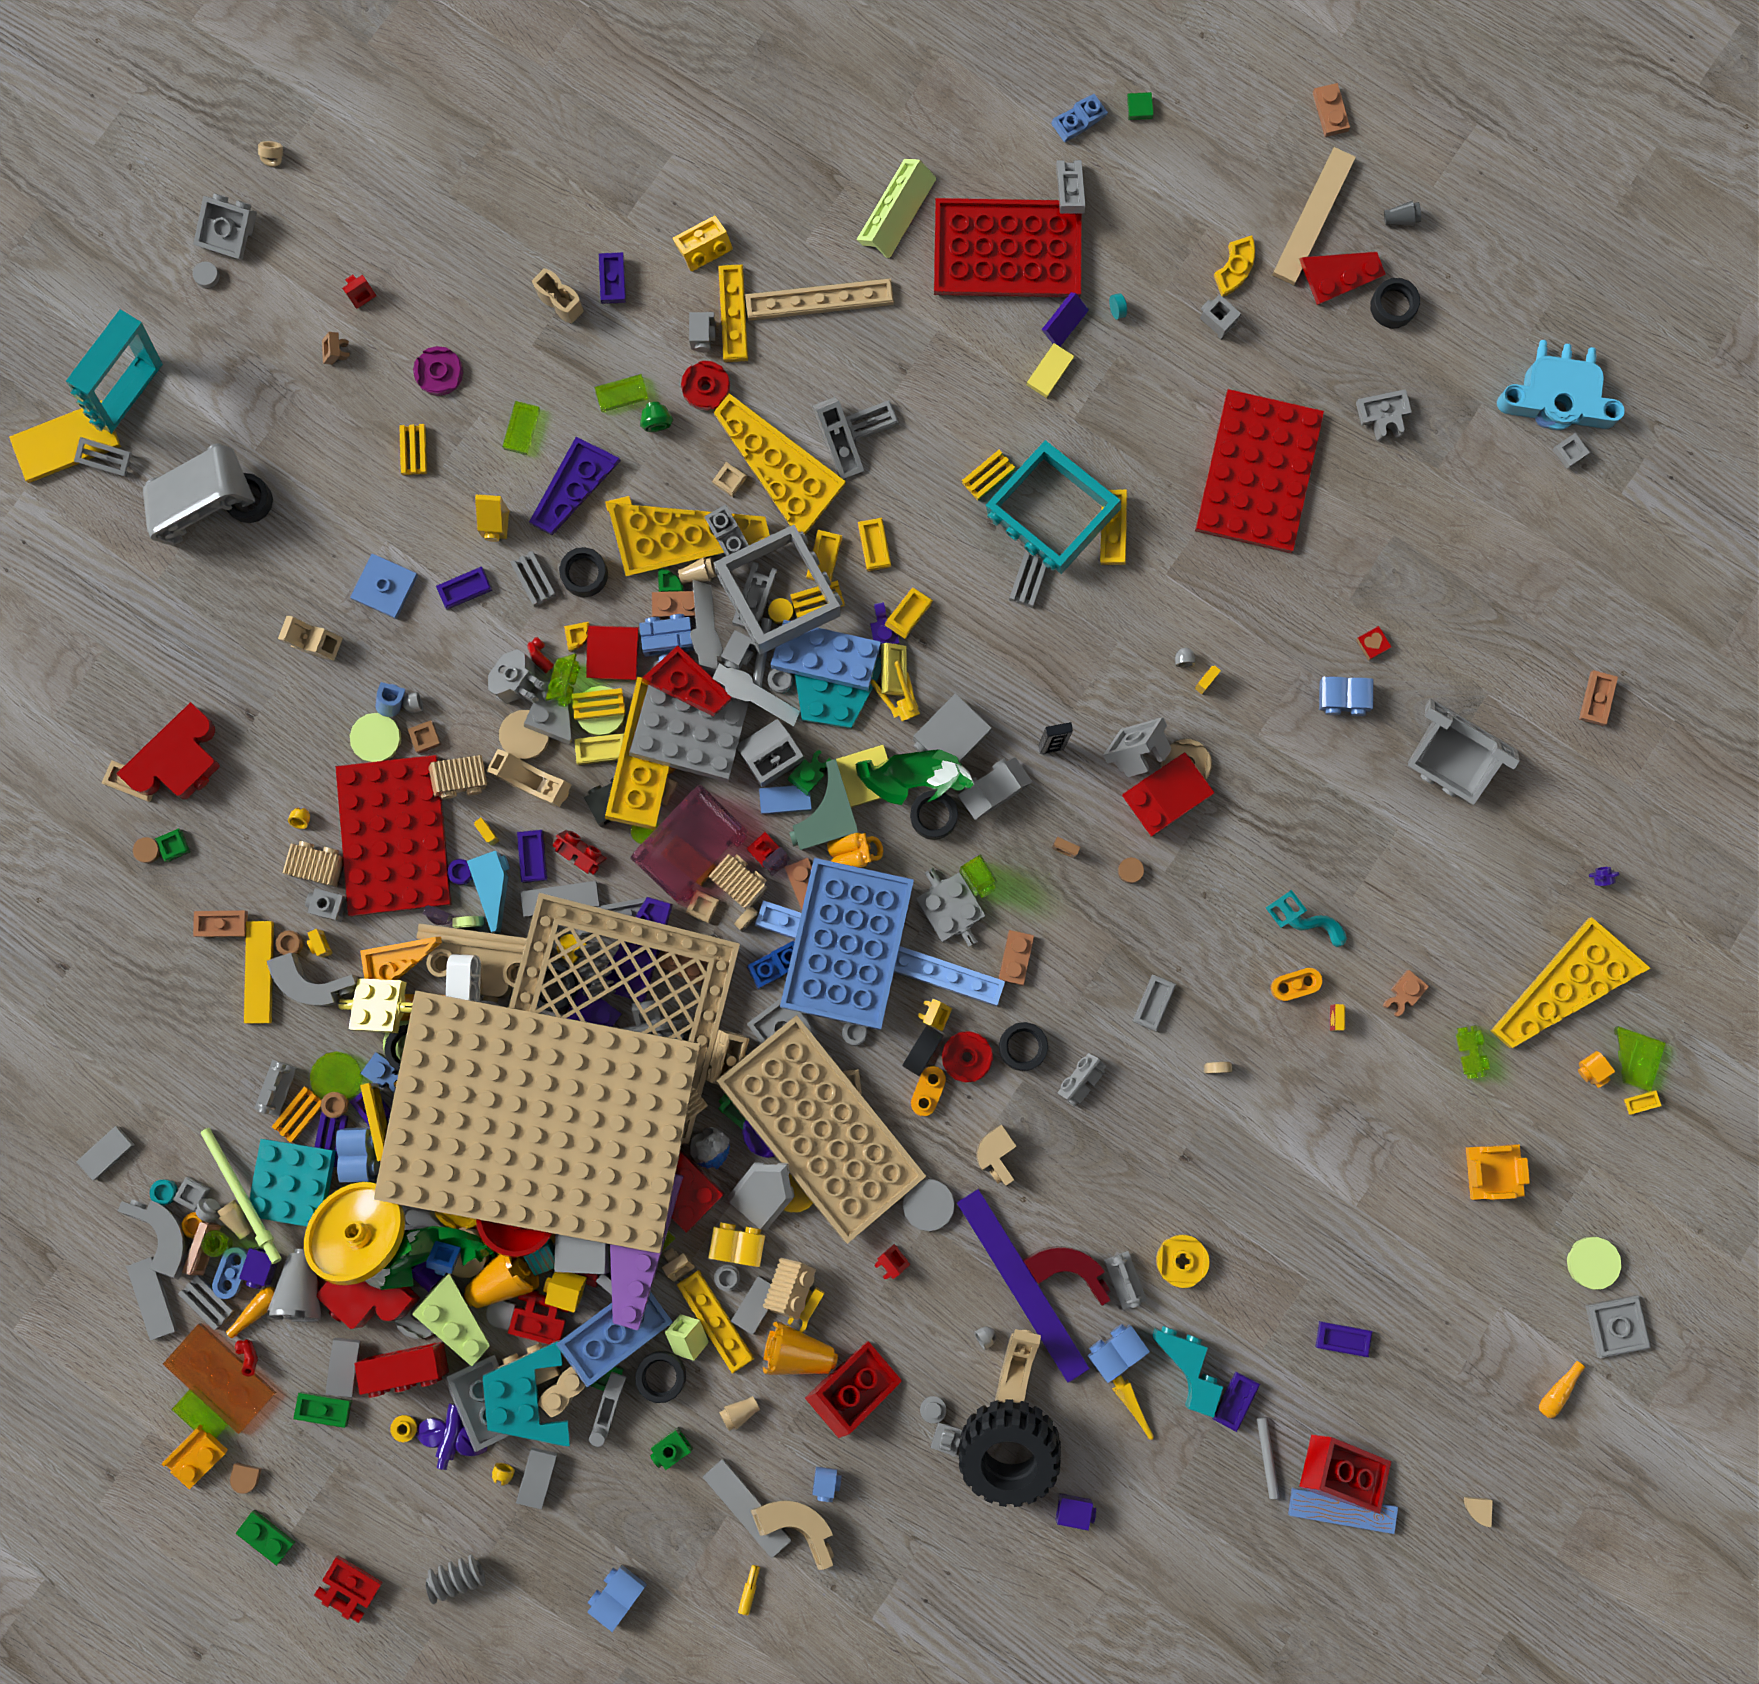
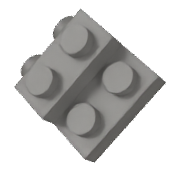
(224, 225)

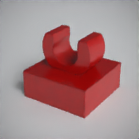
(358, 290)
(762, 848)
(892, 1261)

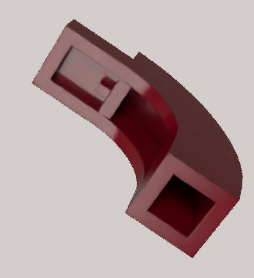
(1061, 1258)

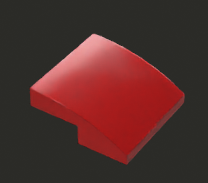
(612, 652)

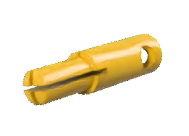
(749, 1591)

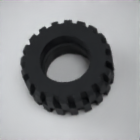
(1004, 1481)

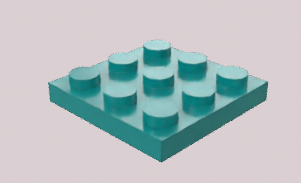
(290, 1181)

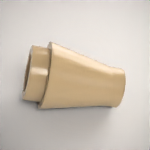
(701, 571)
(235, 1219)
(738, 1413)

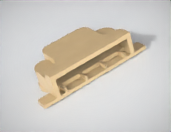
(498, 956)

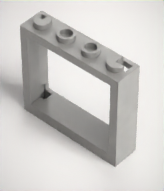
(797, 627)

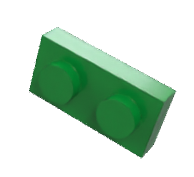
(322, 1409)
(265, 1537)

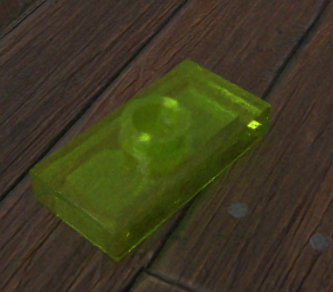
(196, 1412)

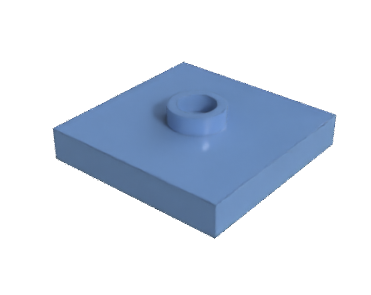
(384, 586)

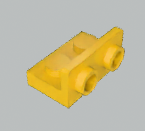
(703, 243)

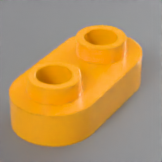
(1295, 984)
(928, 1091)

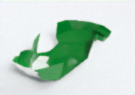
(909, 770)
(418, 1245)

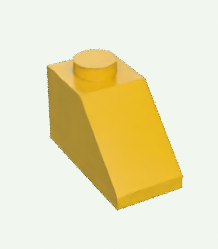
(492, 517)

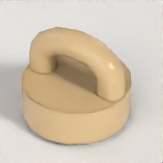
(270, 149)

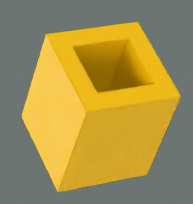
(564, 1290)

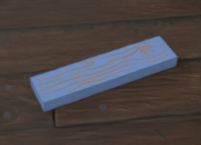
(1320, 1508)

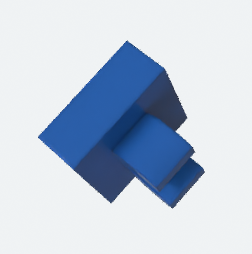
(443, 1258)

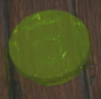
(336, 1073)

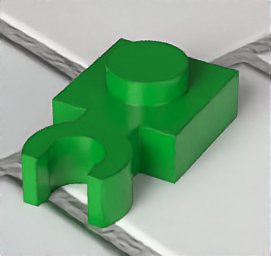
(808, 774)

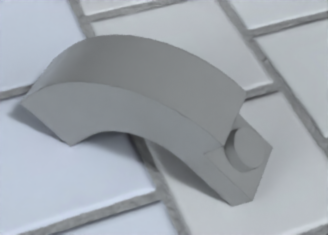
(292, 981)
(172, 1241)

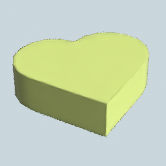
(468, 921)

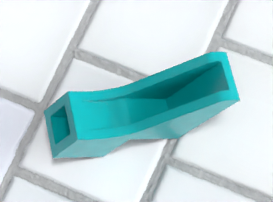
(1189, 1356)

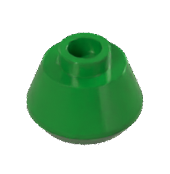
(655, 417)

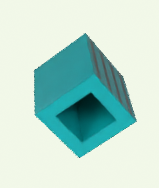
(543, 1259)

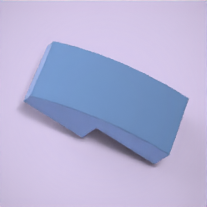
(1080, 118)

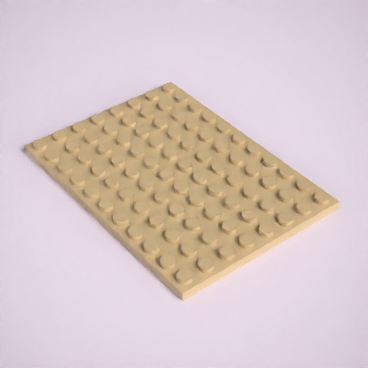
(537, 1121)

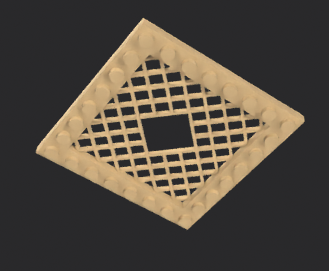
(719, 954)

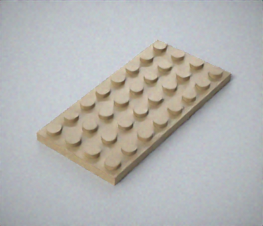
(821, 1129)

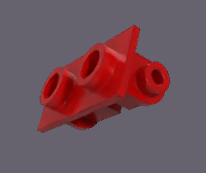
(570, 844)

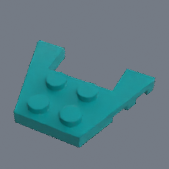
(831, 702)
(513, 1398)

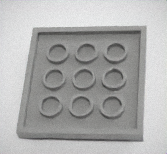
(686, 737)

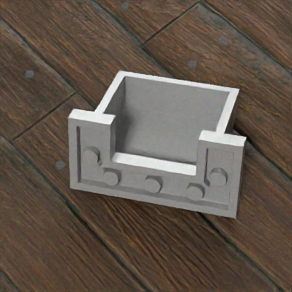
(1459, 754)

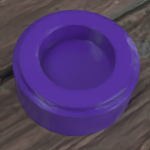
(459, 872)

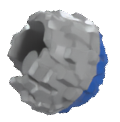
(709, 1148)

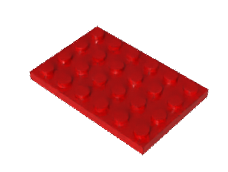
(1006, 248)
(1259, 471)
(392, 836)

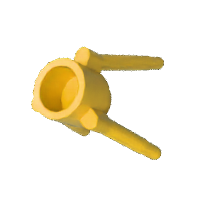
(906, 707)

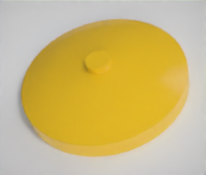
(353, 1235)

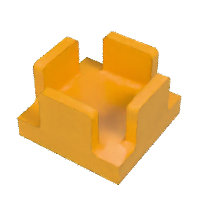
(1496, 1172)

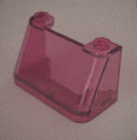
(688, 843)

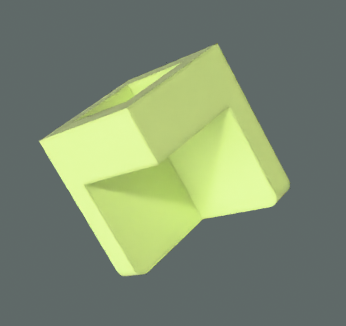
(687, 1337)

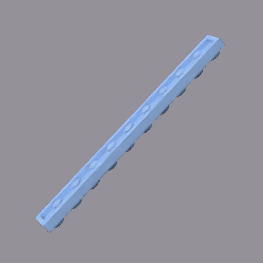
(908, 962)

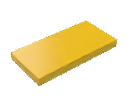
(54, 444)

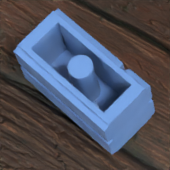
(664, 635)

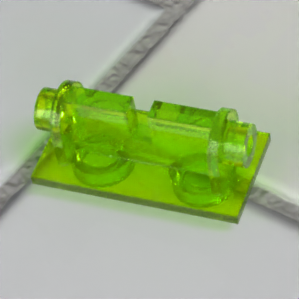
(564, 673)
(1476, 1060)

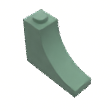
(831, 819)

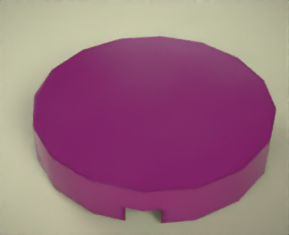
(438, 371)

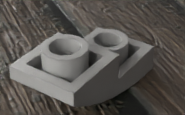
(726, 530)
(342, 1368)
(536, 1478)

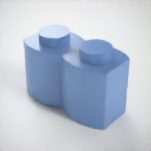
(1346, 694)
(356, 1155)
(1118, 1352)
(616, 1598)

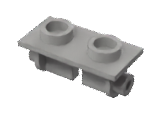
(1073, 1087)
(275, 1088)
(1125, 1280)

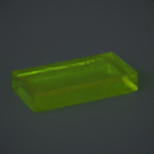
(621, 393)
(521, 428)

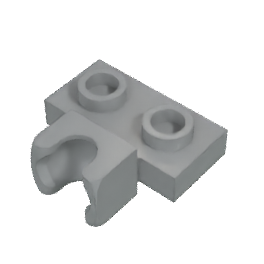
(1385, 412)

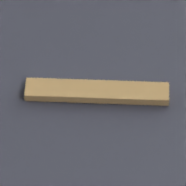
(1314, 215)
(819, 299)

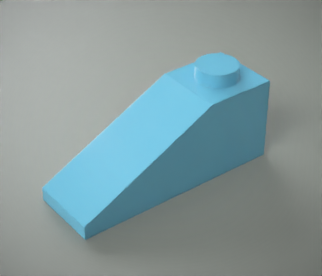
(491, 884)

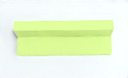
(897, 207)

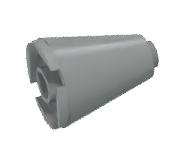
(296, 1291)

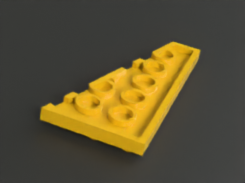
(787, 472)
(669, 536)
(1578, 975)

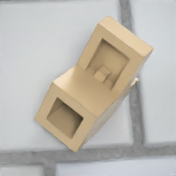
(310, 639)
(991, 1149)

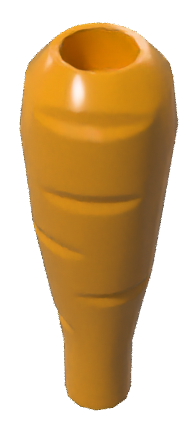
(255, 1310)
(1559, 1394)

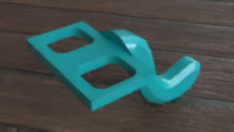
(1334, 929)

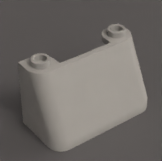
(193, 492)

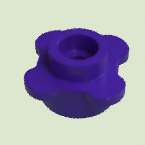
(1604, 876)

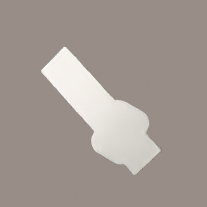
(704, 637)
(741, 686)

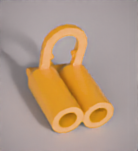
(854, 850)

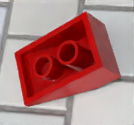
(1167, 794)
(853, 1390)
(1345, 1473)

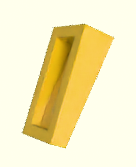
(1642, 1102)

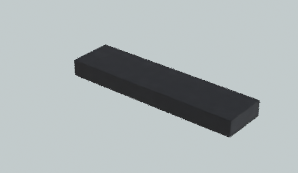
(1055, 738)

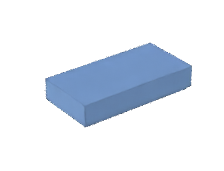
(783, 800)

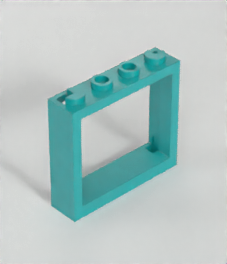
(98, 361)
(1076, 475)

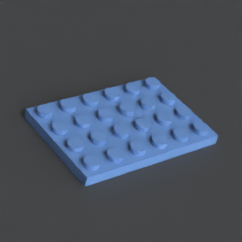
(847, 944)

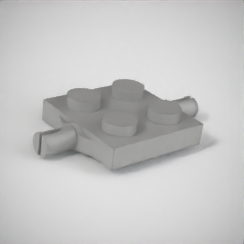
(950, 907)

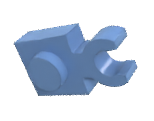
(380, 1072)

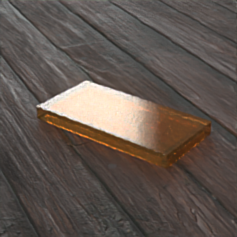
(217, 1378)

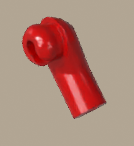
(537, 656)
(250, 1356)

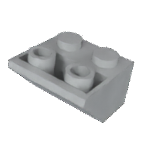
(770, 753)

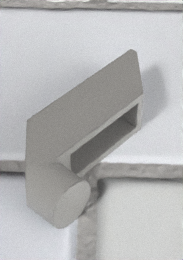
(607, 1409)

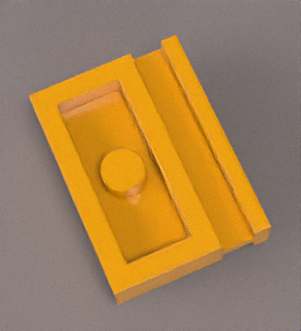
(195, 1457)

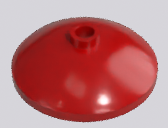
(511, 1240)

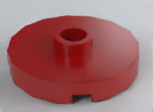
(705, 373)
(977, 1047)

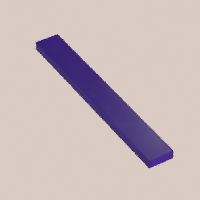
(1023, 1285)

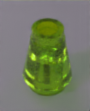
(216, 1243)

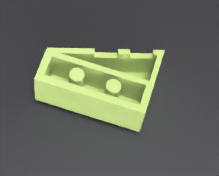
(452, 1320)

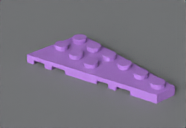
(634, 1274)

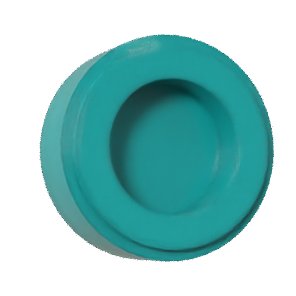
(1118, 306)
(163, 1191)

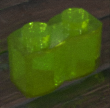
(978, 876)

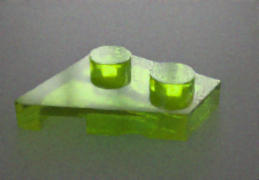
(1639, 1058)

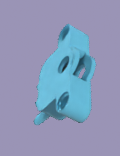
(1565, 381)

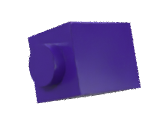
(258, 1268)
(1075, 1512)

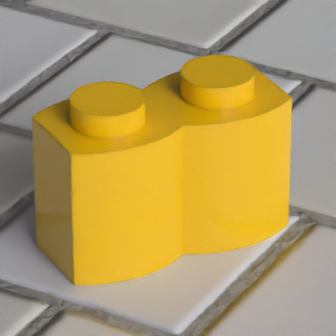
(737, 1245)

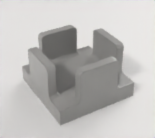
(1136, 740)

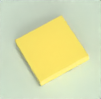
(855, 788)

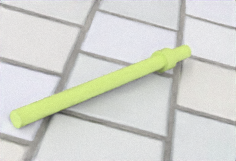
(264, 1237)

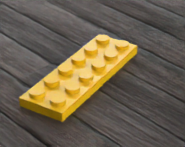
(636, 782)

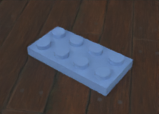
(829, 657)
(602, 1344)

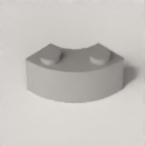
(995, 788)

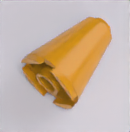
(501, 1281)
(796, 1353)

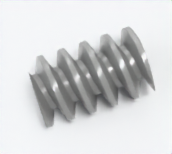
(595, 986)
(454, 1579)

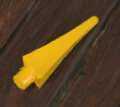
(1126, 1394)

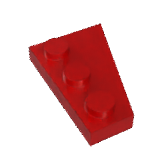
(1340, 273)
(685, 680)

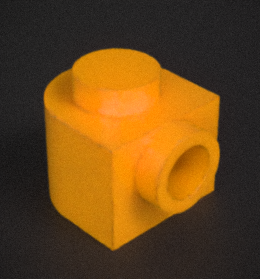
(1595, 1069)

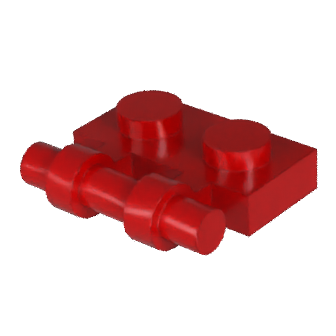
(536, 1325)
(353, 1583)

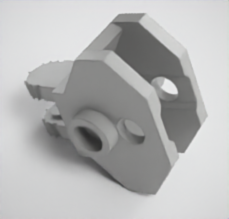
(516, 679)

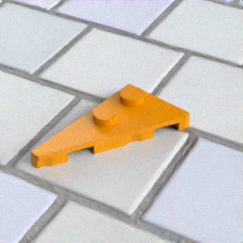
(396, 960)

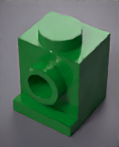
(674, 1440)

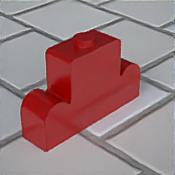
(174, 757)
(360, 1301)

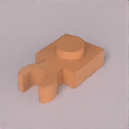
(1407, 990)

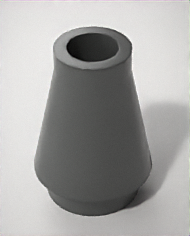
(1404, 214)

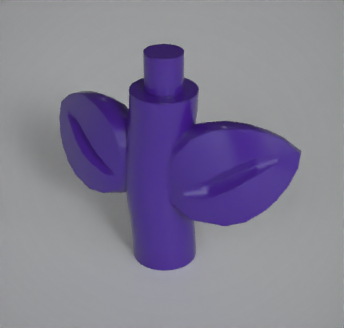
(446, 1437)

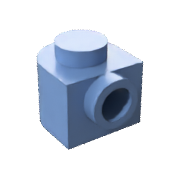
(389, 699)
(826, 1483)

